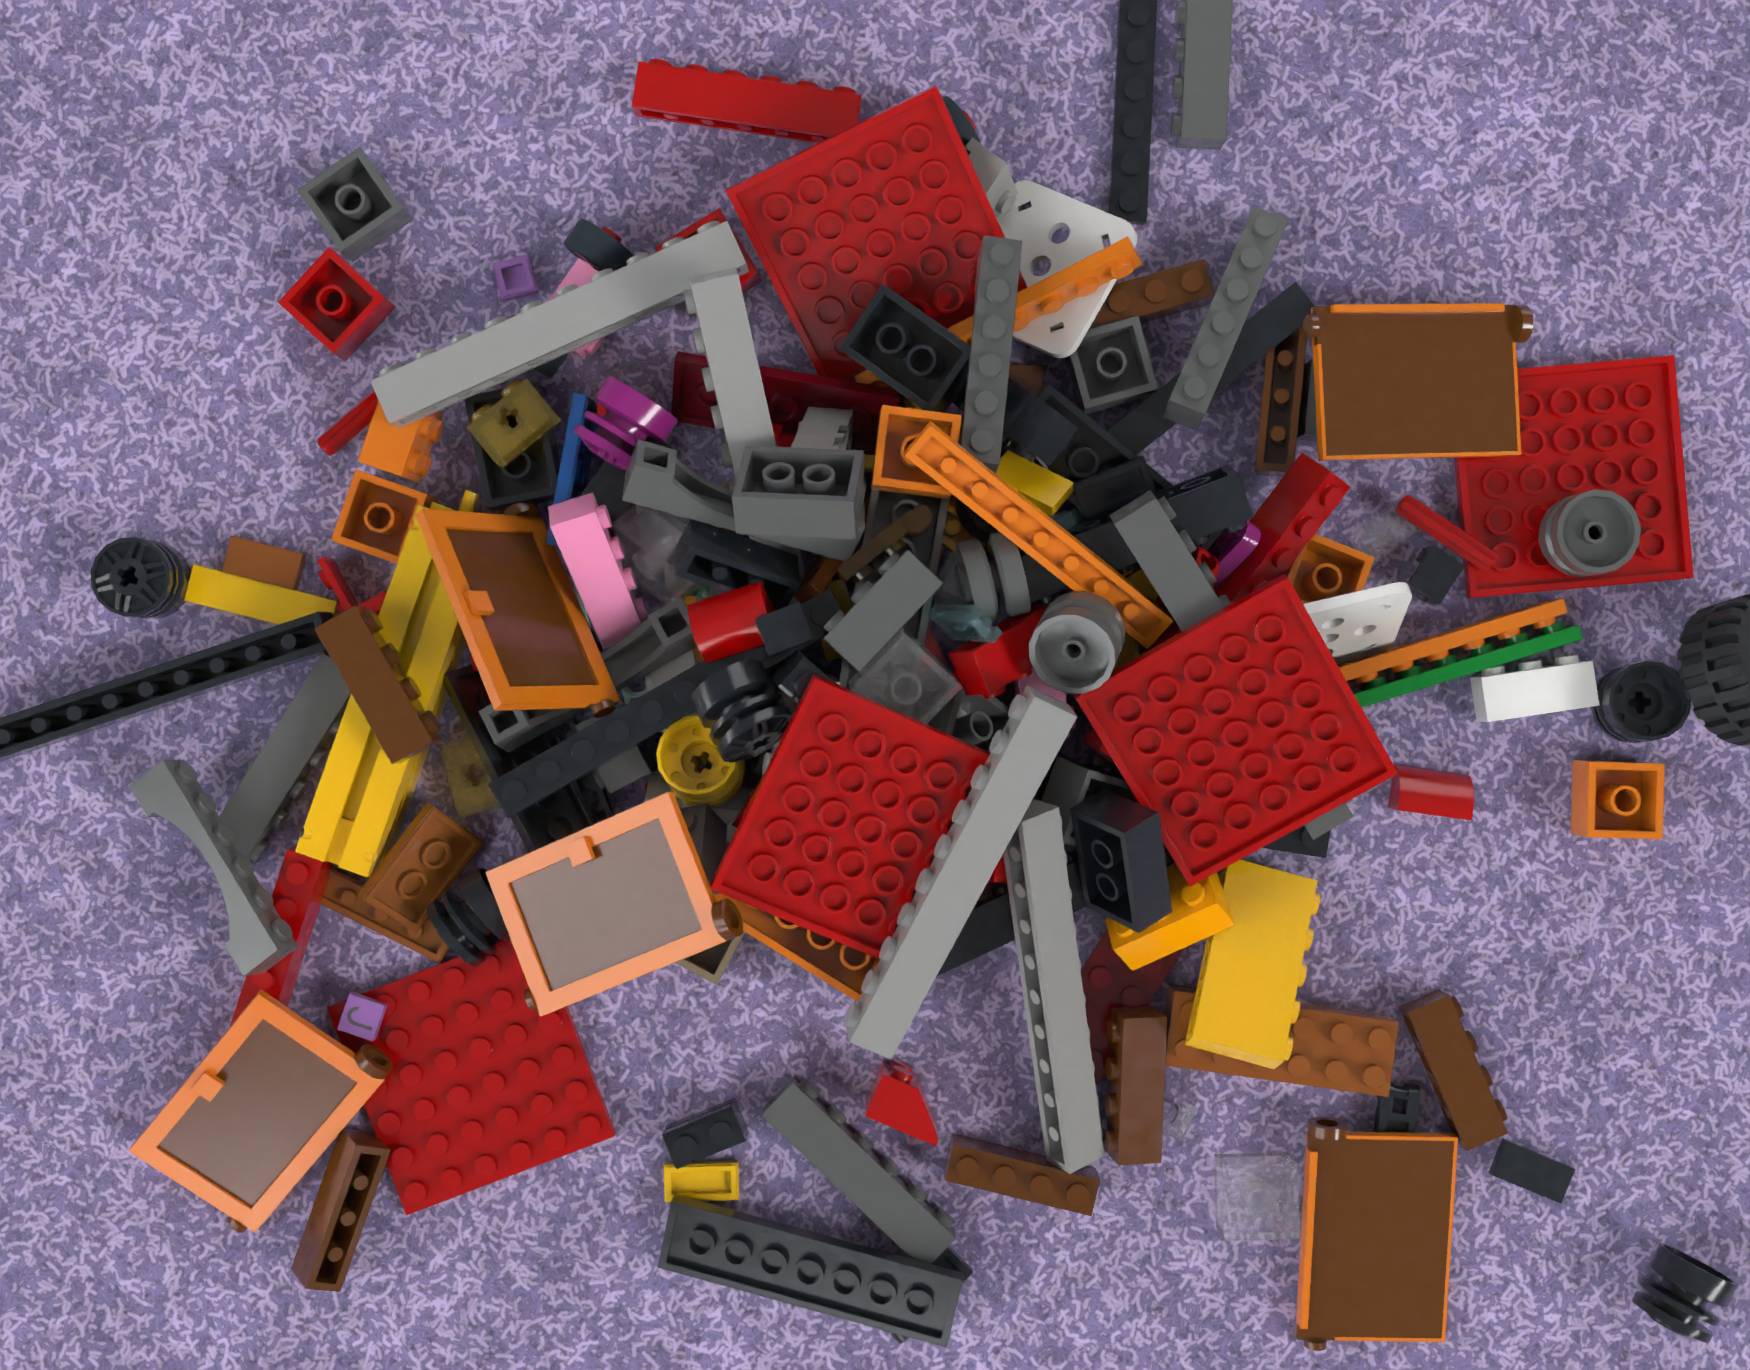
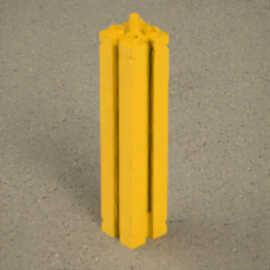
(360, 791)

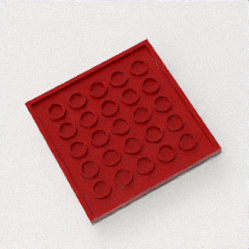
(868, 210)
(1579, 433)
(1237, 730)
(846, 817)
(475, 1079)

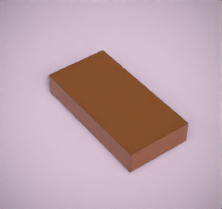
(264, 562)

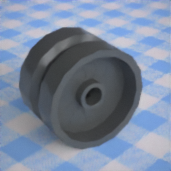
(1589, 533)
(998, 575)
(1077, 642)

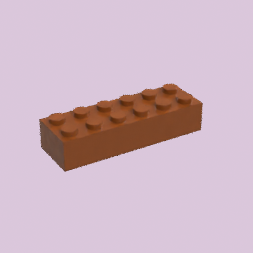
(1329, 1048)

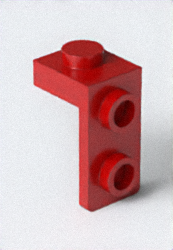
(333, 579)

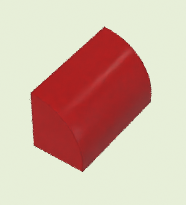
(727, 621)
(1432, 792)

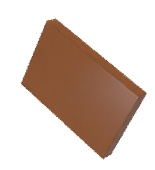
(420, 867)

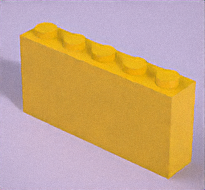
(1255, 966)

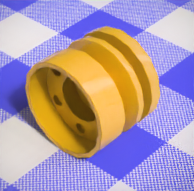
(679, 754)

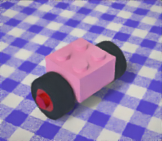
(595, 251)

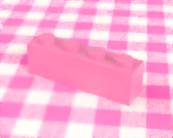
(597, 567)

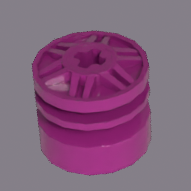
(627, 419)

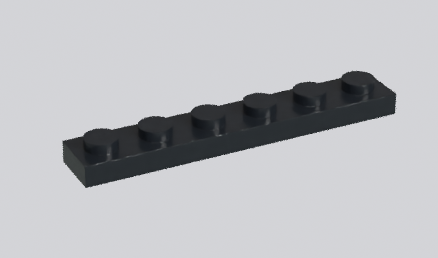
(1132, 110)

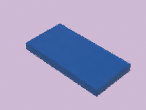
(575, 456)

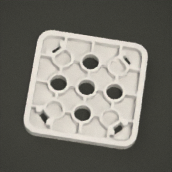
(1087, 235)
(1361, 620)

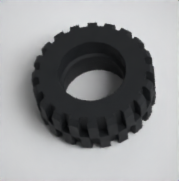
(1718, 668)

